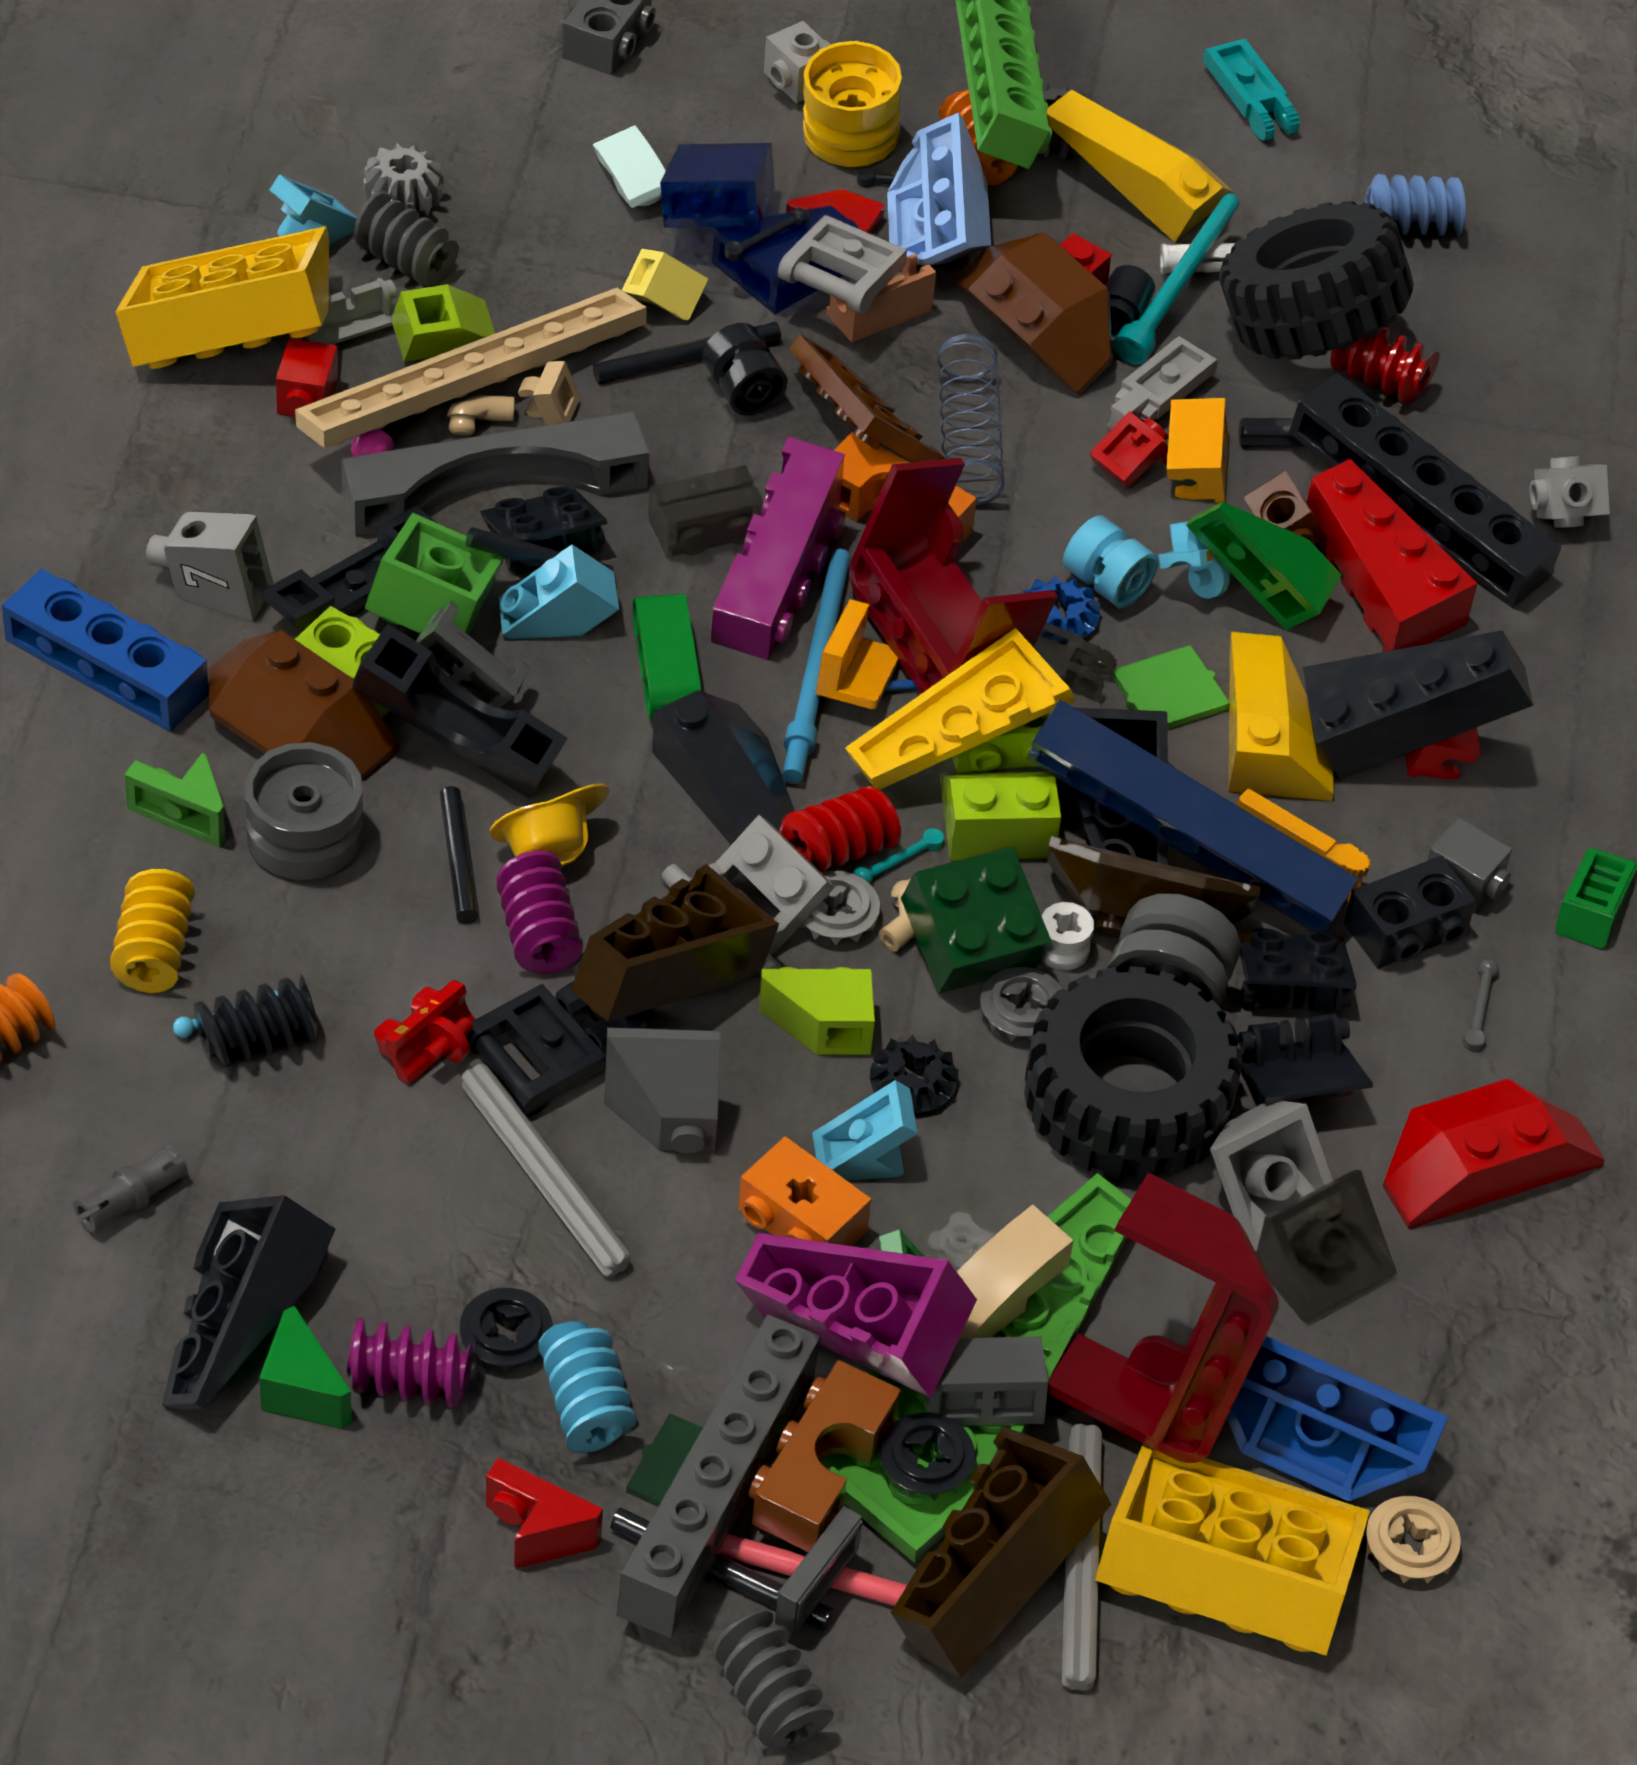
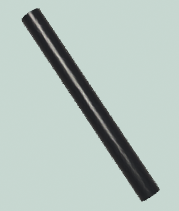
(667, 356)
(726, 1571)

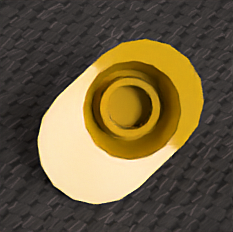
(551, 825)

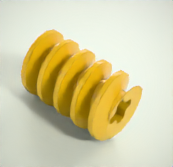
(152, 930)

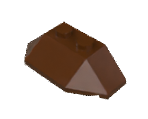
(1045, 305)
(284, 693)

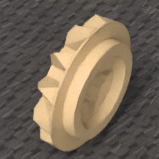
(1424, 1521)

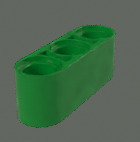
(664, 649)

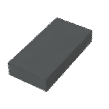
(819, 1570)

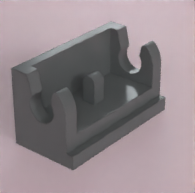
(468, 662)
(993, 1382)

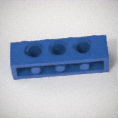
(106, 649)

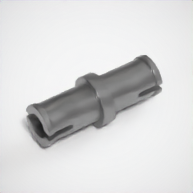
(130, 1188)

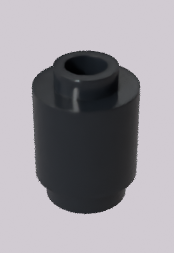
(1129, 295)

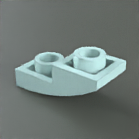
(632, 166)

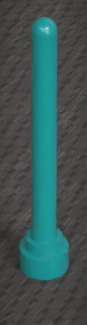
(1137, 339)

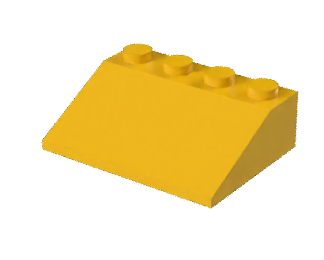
(227, 298)
(1233, 1548)

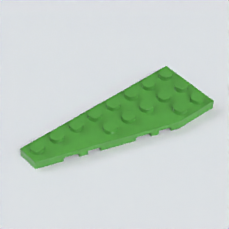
(1052, 1313)

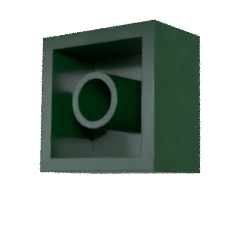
(975, 919)

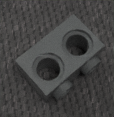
(605, 31)

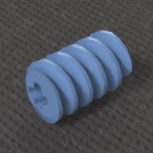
(1420, 202)

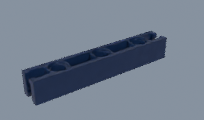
(1190, 817)

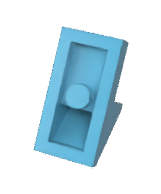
(311, 209)
(869, 1136)

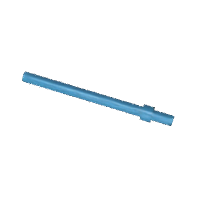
(802, 733)

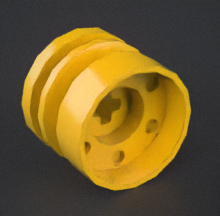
(852, 103)

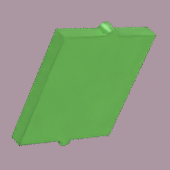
(1173, 684)

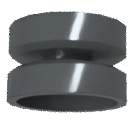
(304, 811)
(1181, 939)

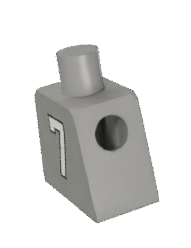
(215, 561)

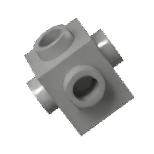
(788, 56)
(1569, 491)

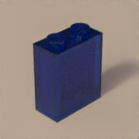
(717, 185)

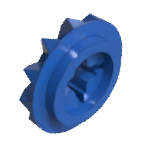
(1082, 609)

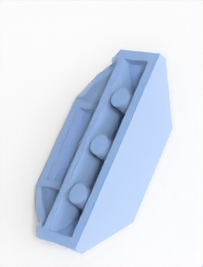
(940, 196)

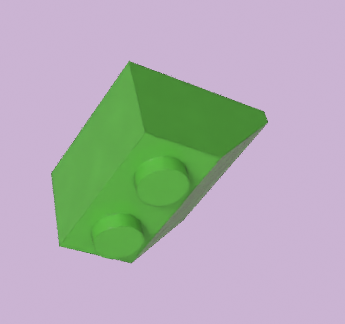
(427, 571)

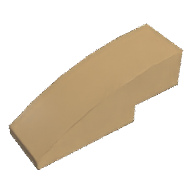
(1011, 1269)

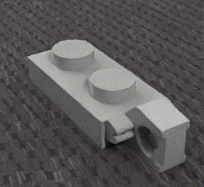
(1163, 378)

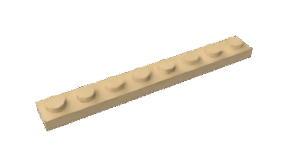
(469, 367)

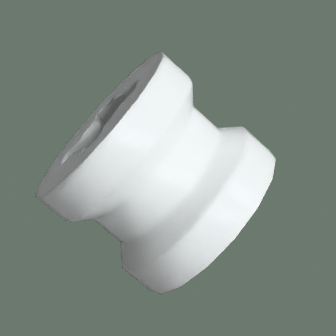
(1071, 947)

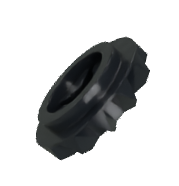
(939, 1073)
(512, 1309)
(915, 1434)

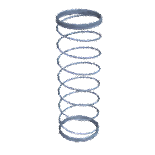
(969, 378)

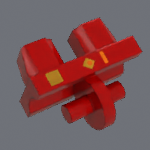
(431, 1031)

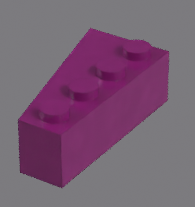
(781, 551)
(866, 1304)

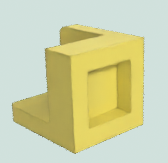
(665, 282)

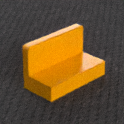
(853, 666)

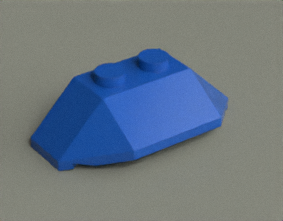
(1330, 1424)

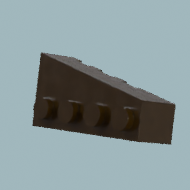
(675, 948)
(999, 1549)

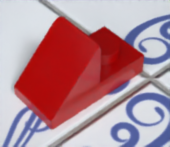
(551, 1517)

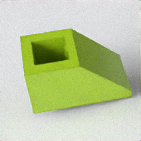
(438, 321)
(821, 1007)

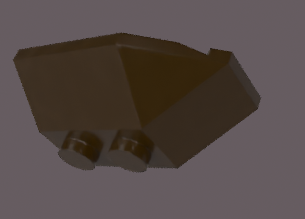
(1114, 882)

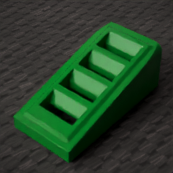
(1595, 901)

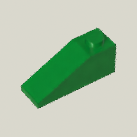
(1269, 561)

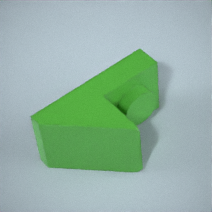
(183, 804)

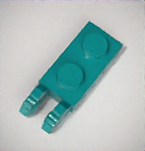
(1252, 88)

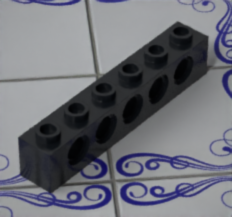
(1440, 497)

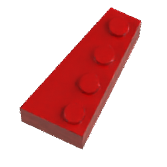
(1388, 561)

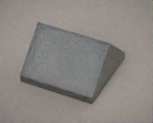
(1325, 1247)

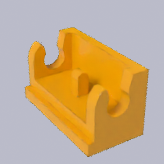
(1198, 447)

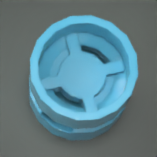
(1110, 561)

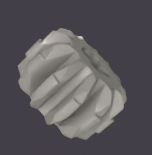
(406, 176)

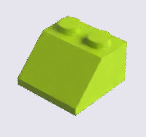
(1000, 812)

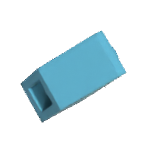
(559, 598)

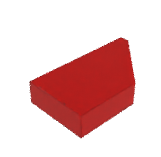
(861, 210)

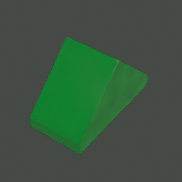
(301, 1378)

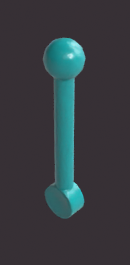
(931, 840)

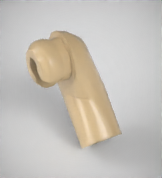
(480, 407)
(899, 930)

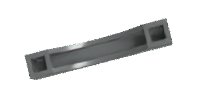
(587, 454)

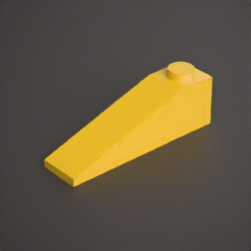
(1151, 173)
(1271, 724)

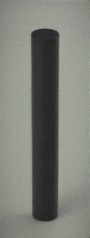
(511, 547)
(458, 855)

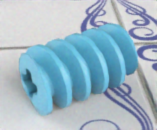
(586, 1385)

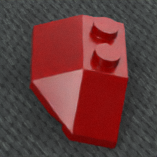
(1483, 1150)

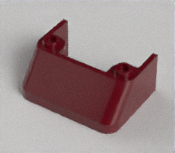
(916, 587)
(1166, 1391)

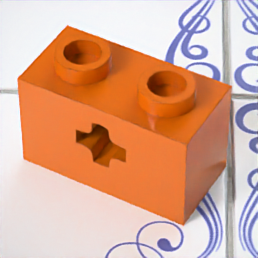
(802, 1198)

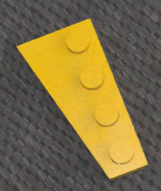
(970, 706)

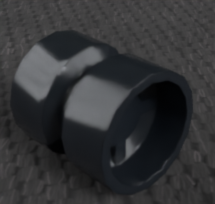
(744, 369)

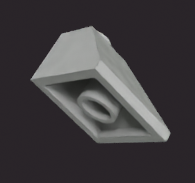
(1268, 1161)

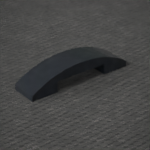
(340, 586)

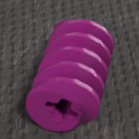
(539, 912)
(409, 1364)

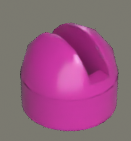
(371, 442)

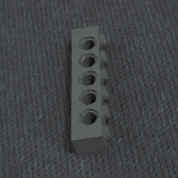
(717, 1477)

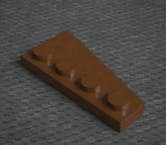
(857, 404)

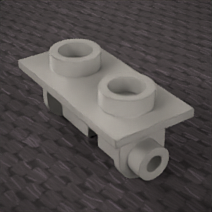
(363, 313)

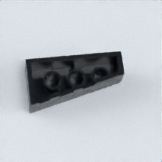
(1412, 698)

